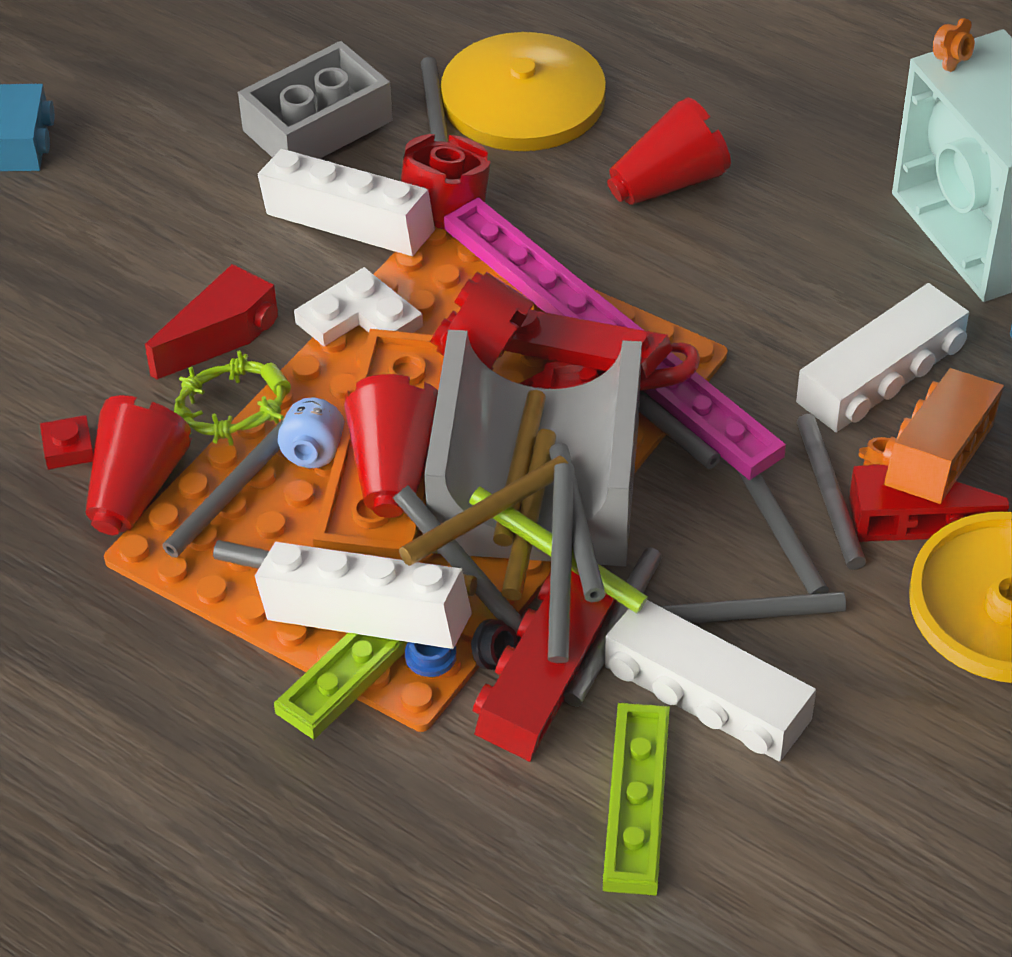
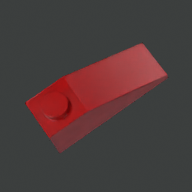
(215, 322)
(894, 515)

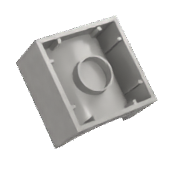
(477, 435)

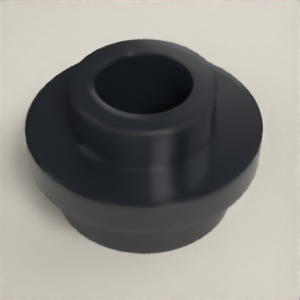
(490, 641)

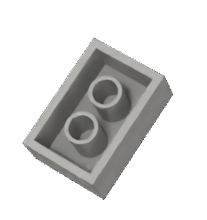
(316, 104)

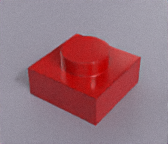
(66, 442)

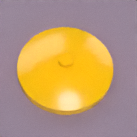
(523, 91)
(965, 594)

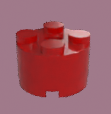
(450, 170)
(489, 313)

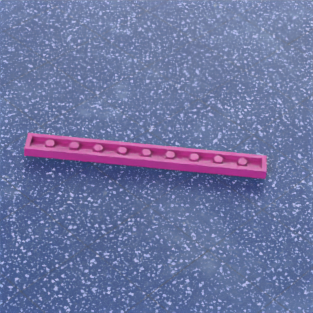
(558, 291)

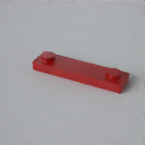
(585, 342)

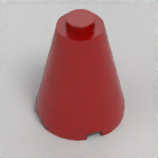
(670, 156)
(389, 437)
(132, 460)

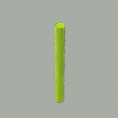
(542, 540)

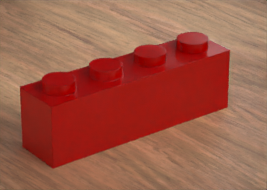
(530, 687)

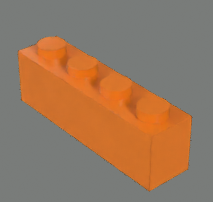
(941, 435)

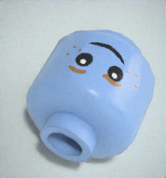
(311, 432)

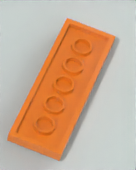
(343, 518)

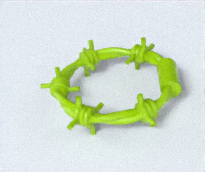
(269, 409)

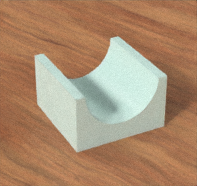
(958, 161)

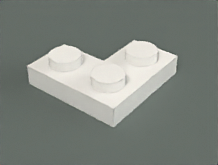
(354, 302)

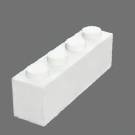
(347, 201)
(882, 357)
(364, 594)
(710, 679)

